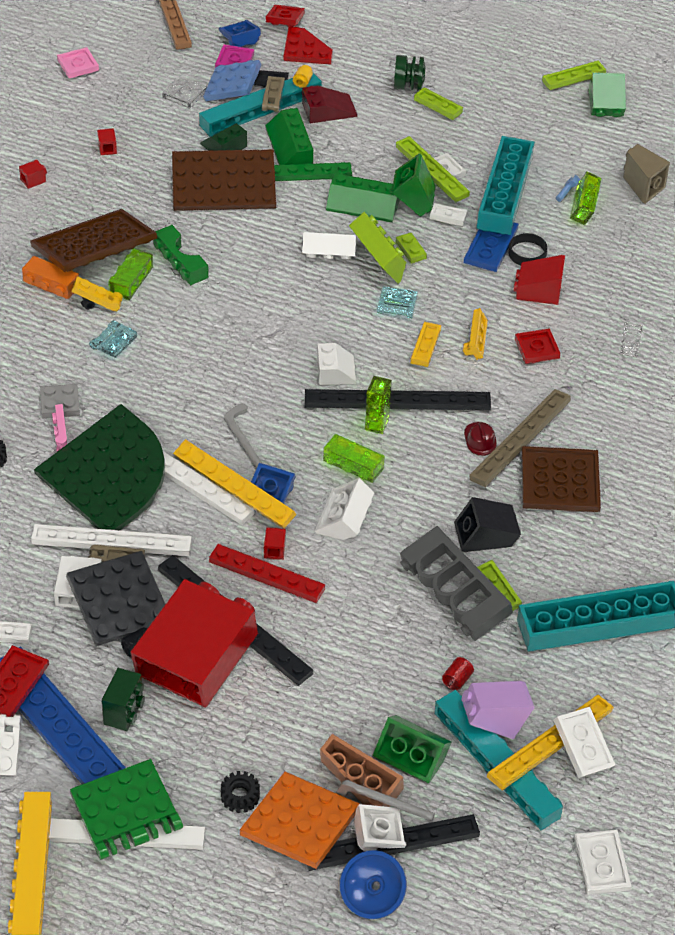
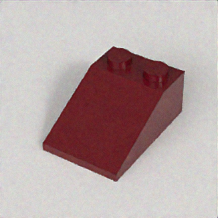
(326, 104)

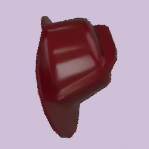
(480, 438)

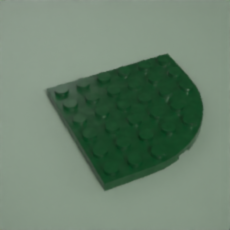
(108, 470)

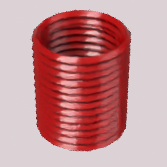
(458, 673)

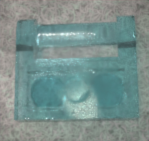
(397, 297)
(116, 342)

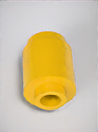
(302, 76)

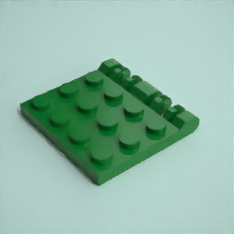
(125, 806)

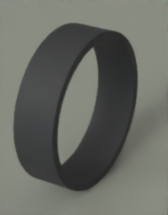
(526, 237)

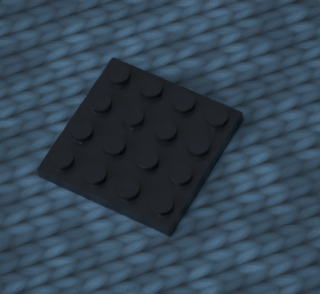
(116, 596)

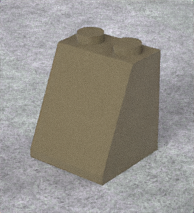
(645, 172)

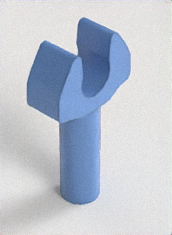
(572, 182)

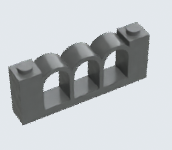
(480, 618)

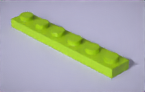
(439, 174)

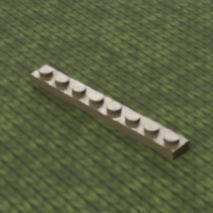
(521, 436)

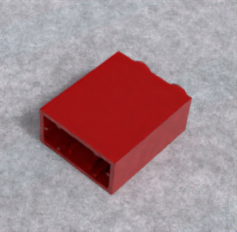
(195, 641)

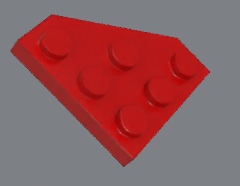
(306, 48)

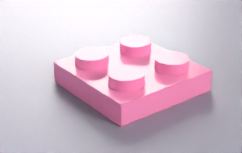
(77, 62)

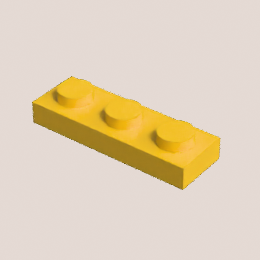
(425, 344)

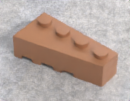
(354, 765)

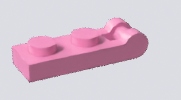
(59, 430)

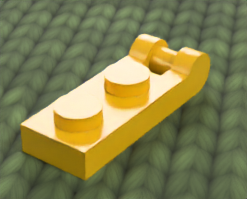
(97, 294)

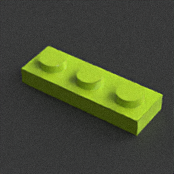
(438, 103)
(493, 573)

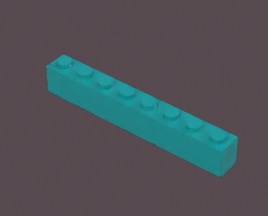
(249, 107)
(492, 750)

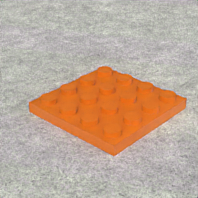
(299, 819)

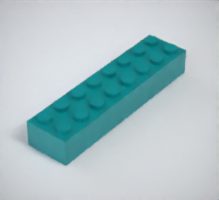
(505, 185)
(597, 616)

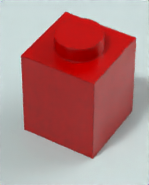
(107, 141)
(32, 174)
(274, 543)

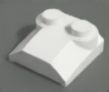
(378, 827)

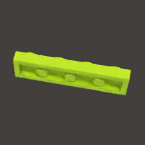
(572, 75)

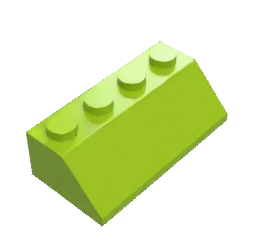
(379, 245)

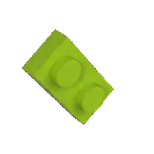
(411, 247)

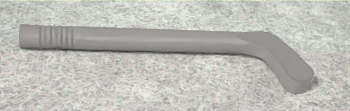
(229, 419)
(348, 785)

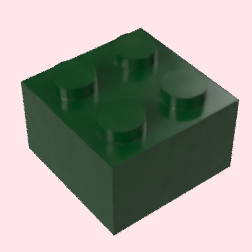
(123, 699)

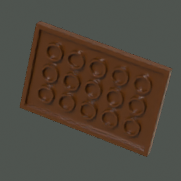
(223, 180)
(93, 240)

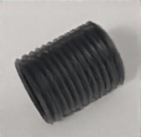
(131, 640)

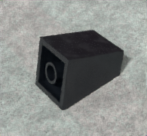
(486, 525)

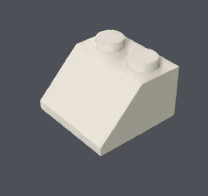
(335, 365)

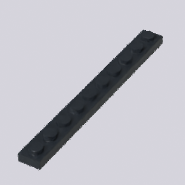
(400, 399)
(263, 643)

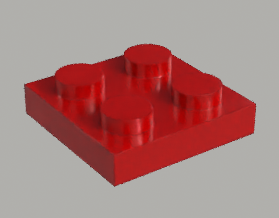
(285, 15)
(537, 346)

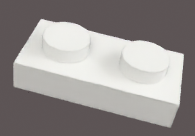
(448, 214)

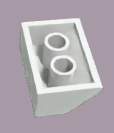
(329, 245)
(345, 510)

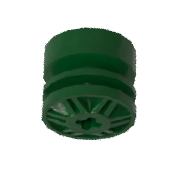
(409, 72)

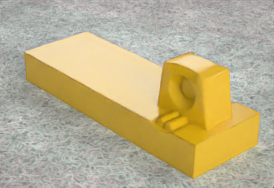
(478, 335)

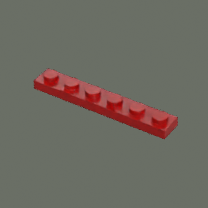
(267, 573)

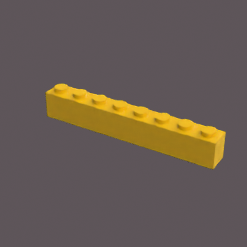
(31, 864)

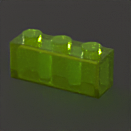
(585, 198)
(131, 273)
(378, 404)
(353, 458)

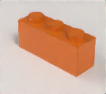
(49, 277)

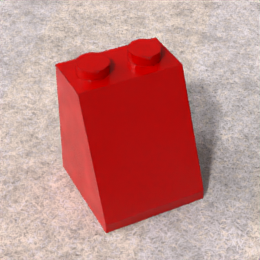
(540, 280)

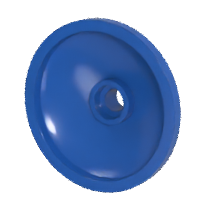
(358, 882)

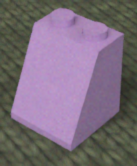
(498, 706)

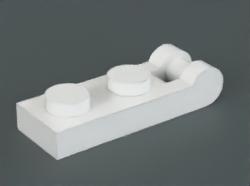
(9, 745)

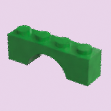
(191, 267)

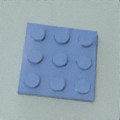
(232, 80)

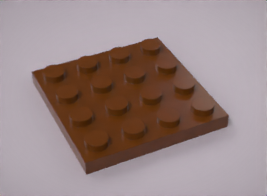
(560, 479)

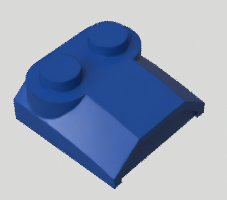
(241, 33)
(274, 481)

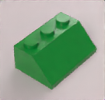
(411, 748)

